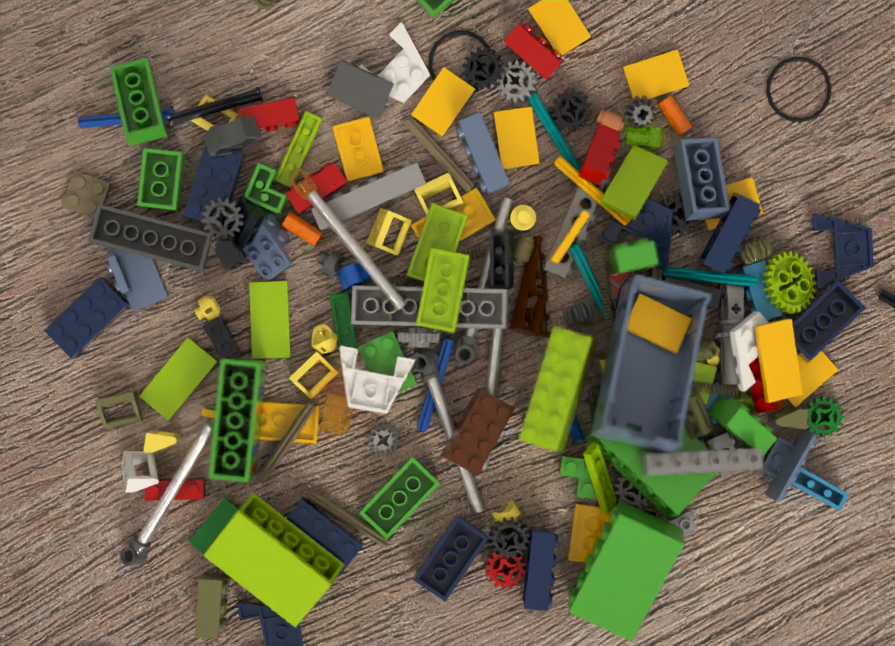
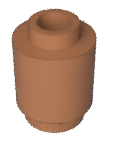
(610, 119)

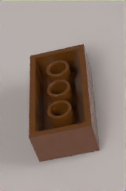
(477, 431)

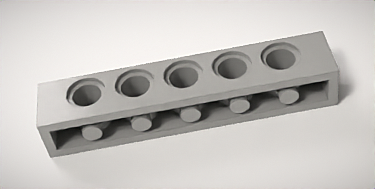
(563, 269)
(701, 462)

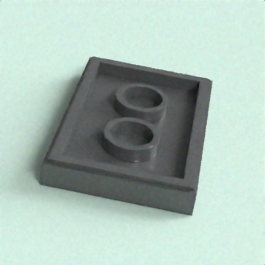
(360, 89)

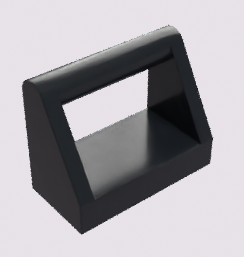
(253, 224)

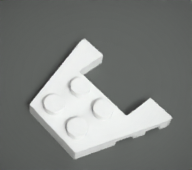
(406, 69)
(745, 348)
(368, 389)

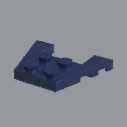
(652, 223)
(851, 249)
(274, 627)

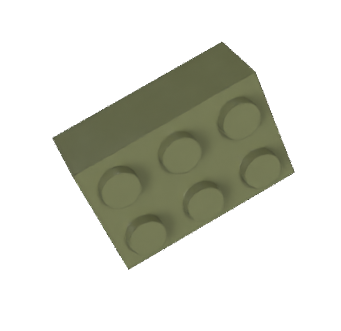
(211, 605)

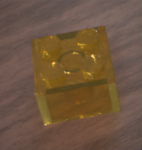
(336, 414)

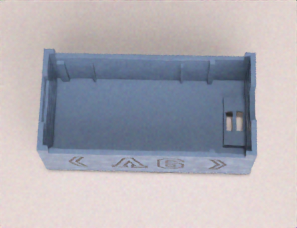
(644, 382)

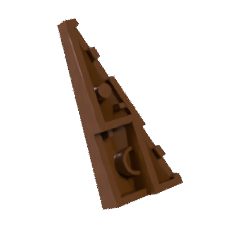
(530, 307)

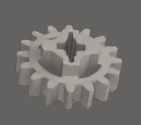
(522, 76)
(418, 337)

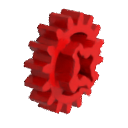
(513, 567)

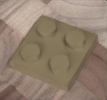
(85, 194)

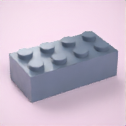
(483, 154)
(701, 178)

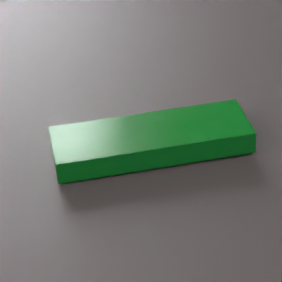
(342, 320)
(214, 525)

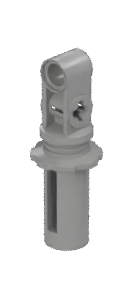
(731, 299)

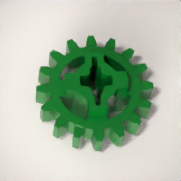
(828, 411)

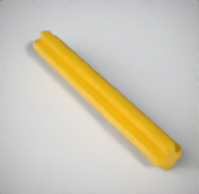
(588, 187)

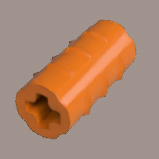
(675, 115)
(302, 229)

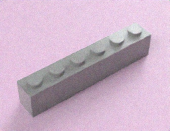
(373, 194)

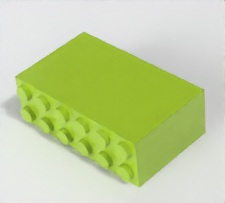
(558, 389)
(274, 560)

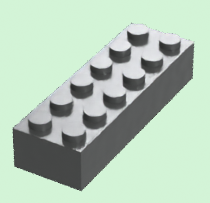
(150, 238)

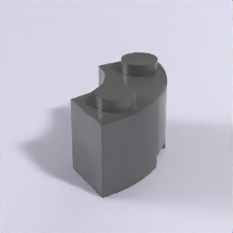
(229, 136)

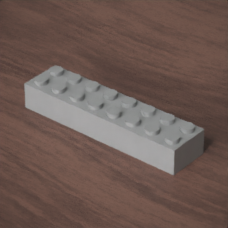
(478, 307)

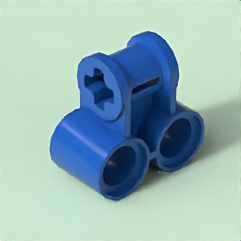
(352, 276)

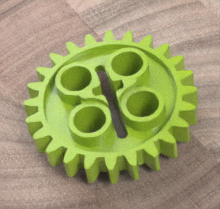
(797, 292)

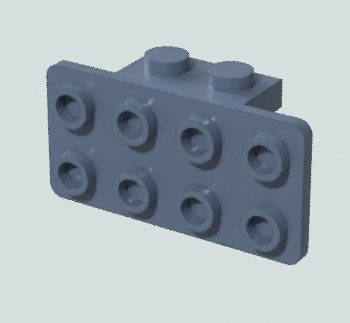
(267, 248)
(136, 278)
(785, 461)

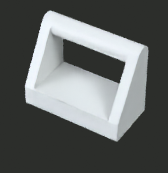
(134, 483)

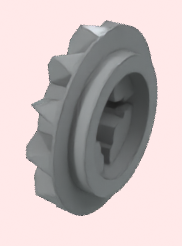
(374, 439)

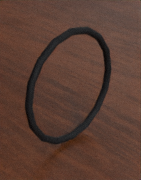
(449, 35)
(828, 91)

